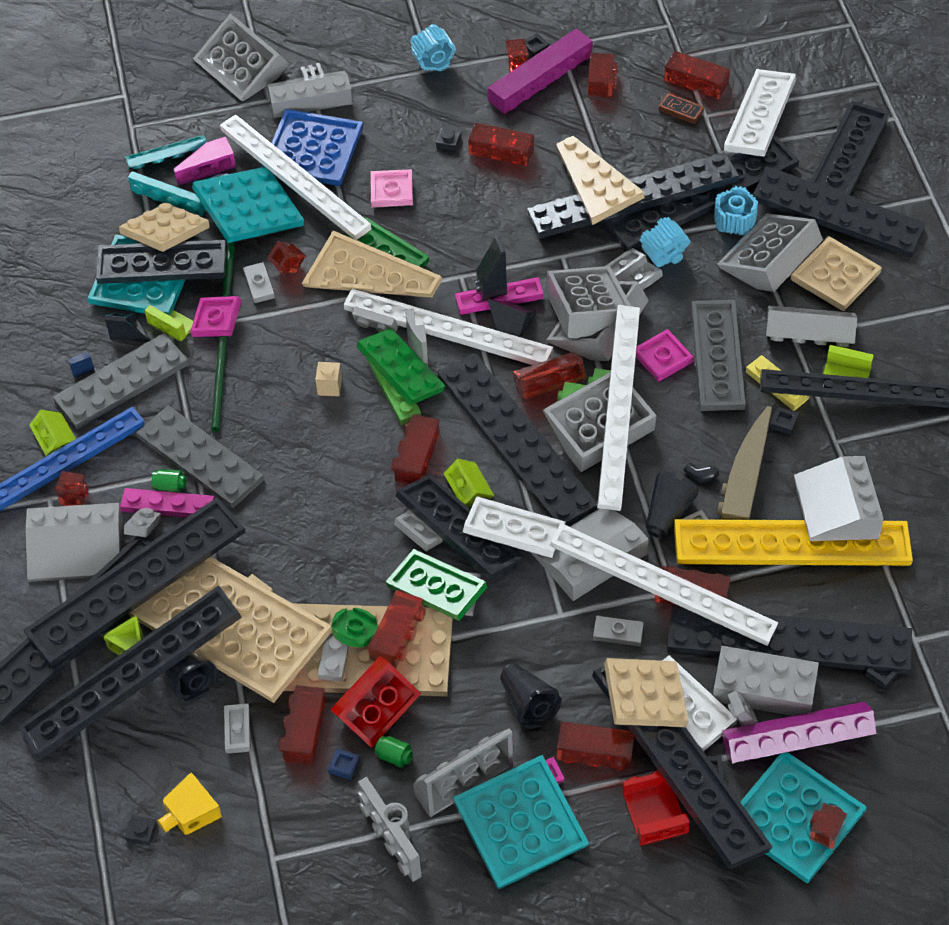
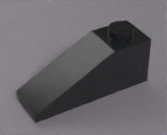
(491, 272)

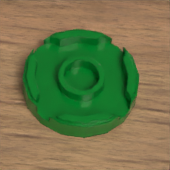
(354, 627)

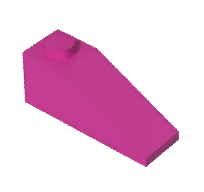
(206, 161)

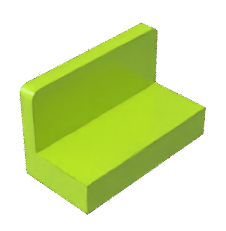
(174, 325)
(848, 362)
(51, 431)
(467, 481)

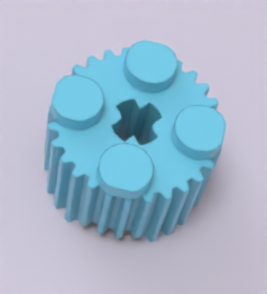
(432, 48)
(735, 211)
(665, 242)

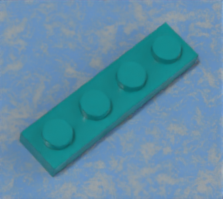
(158, 154)
(166, 193)

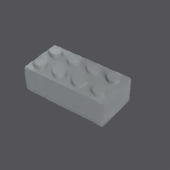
(766, 680)

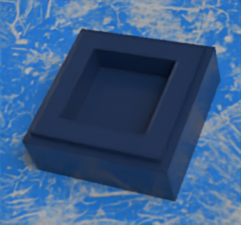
(81, 364)
(344, 764)

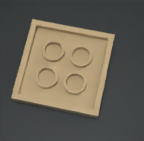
(164, 227)
(836, 273)
(646, 692)

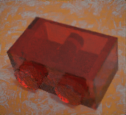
(601, 74)

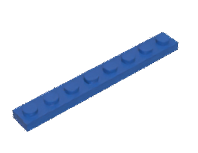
(69, 456)

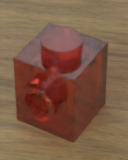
(515, 53)
(286, 257)
(71, 489)
(827, 825)

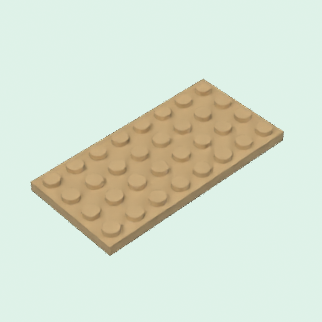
(260, 648)
(424, 665)

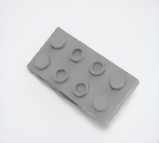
(393, 824)

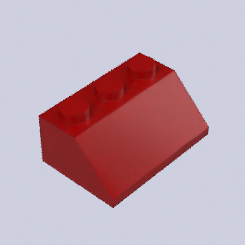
(375, 701)

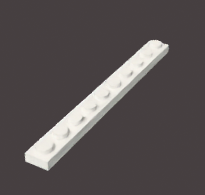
(296, 177)
(454, 329)
(618, 408)
(664, 584)

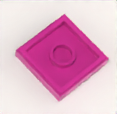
(216, 316)
(663, 355)

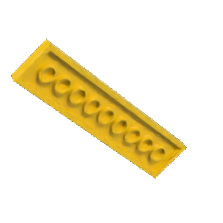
(784, 544)

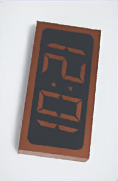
(681, 108)

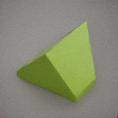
(124, 636)

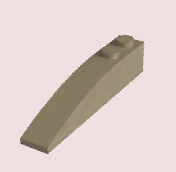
(745, 471)

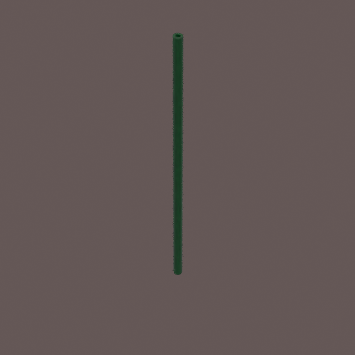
(222, 344)

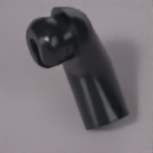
(701, 474)

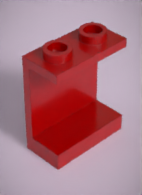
(654, 808)

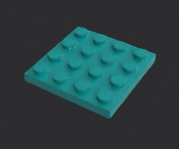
(247, 204)
(136, 295)
(783, 808)
(520, 822)

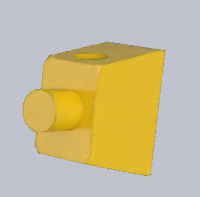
(189, 807)

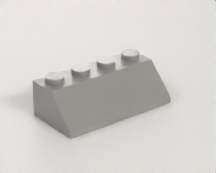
(310, 93)
(811, 324)

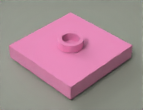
(391, 188)

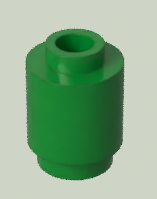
(168, 480)
(394, 751)

